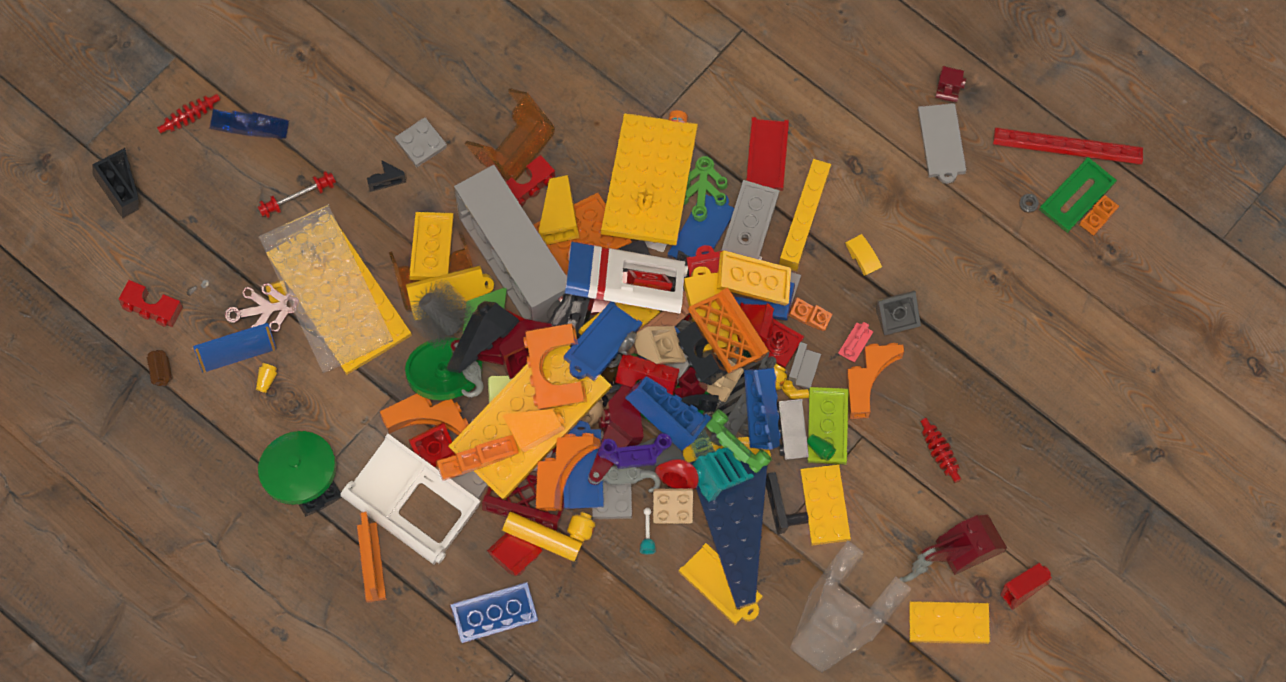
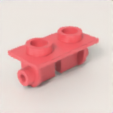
(856, 341)

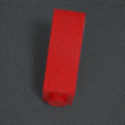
(1025, 585)

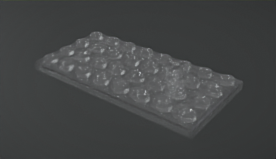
(325, 288)

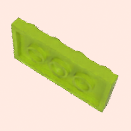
(829, 421)

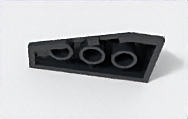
(483, 328)

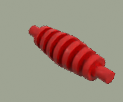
(188, 113)
(941, 450)

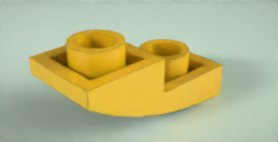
(864, 254)

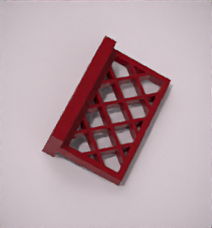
(503, 507)

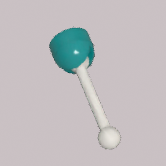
(647, 545)

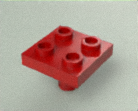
(782, 343)

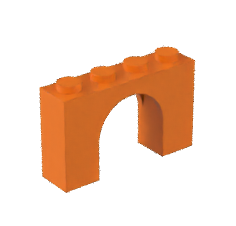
(539, 344)

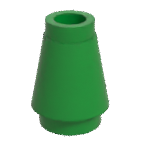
(821, 447)

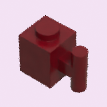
(950, 83)
(690, 385)

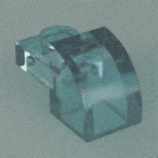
(701, 445)

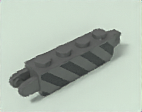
(736, 405)

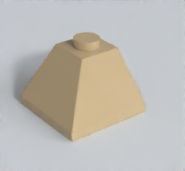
(659, 345)

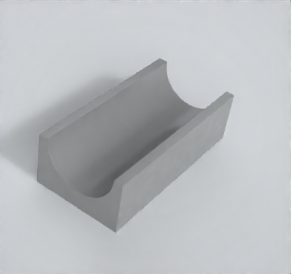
(510, 244)

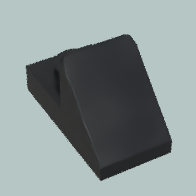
(391, 177)

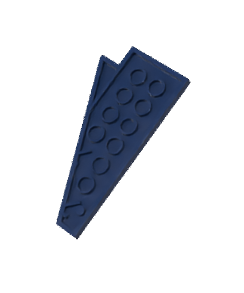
(736, 529)

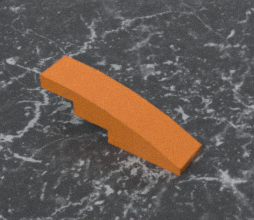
(477, 457)

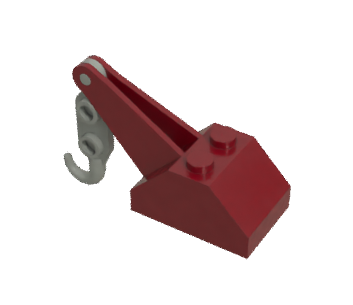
(506, 351)
(623, 425)
(961, 547)

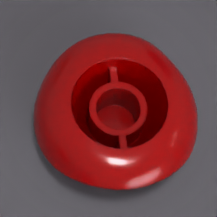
(677, 474)

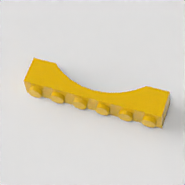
(805, 214)

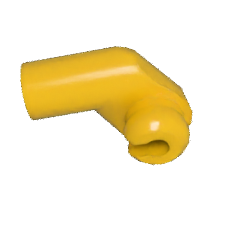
(792, 392)

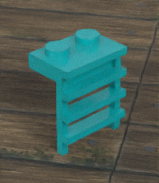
(711, 476)

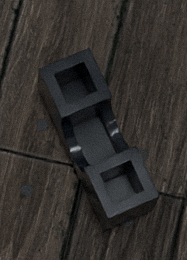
(708, 368)

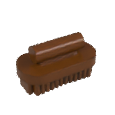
(159, 368)

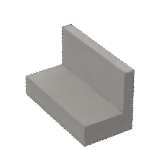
(804, 367)

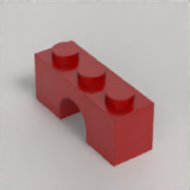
(540, 173)
(164, 311)
(635, 368)

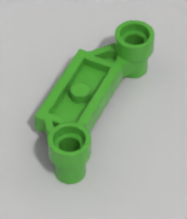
(739, 450)

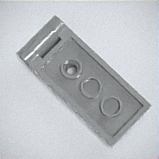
(751, 219)

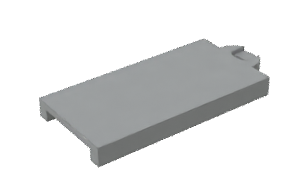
(942, 142)

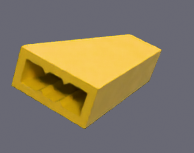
(558, 214)

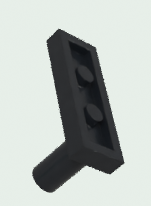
(780, 518)

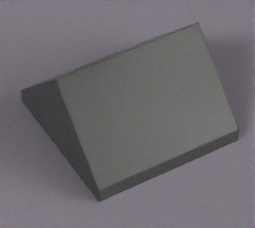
(898, 313)

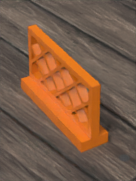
(738, 325)
(371, 560)

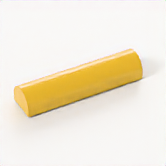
(542, 536)

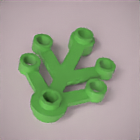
(703, 185)

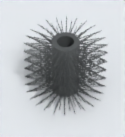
(439, 314)

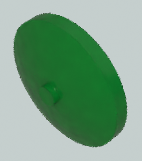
(428, 372)
(297, 467)

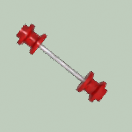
(326, 180)

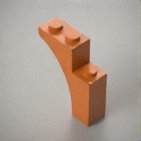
(861, 379)
(418, 410)
(555, 471)

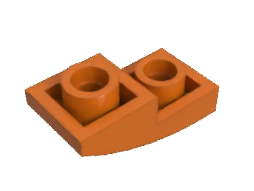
(1099, 215)
(809, 315)

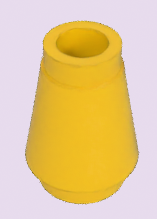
(265, 377)

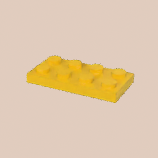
(431, 245)
(754, 278)
(825, 505)
(949, 622)

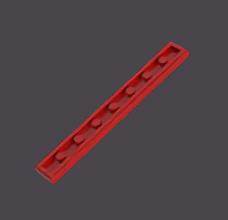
(1068, 146)

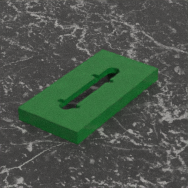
(1087, 170)

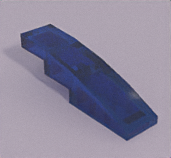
(249, 124)

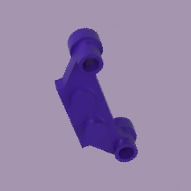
(634, 455)

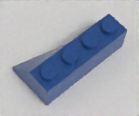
(762, 408)
(667, 412)

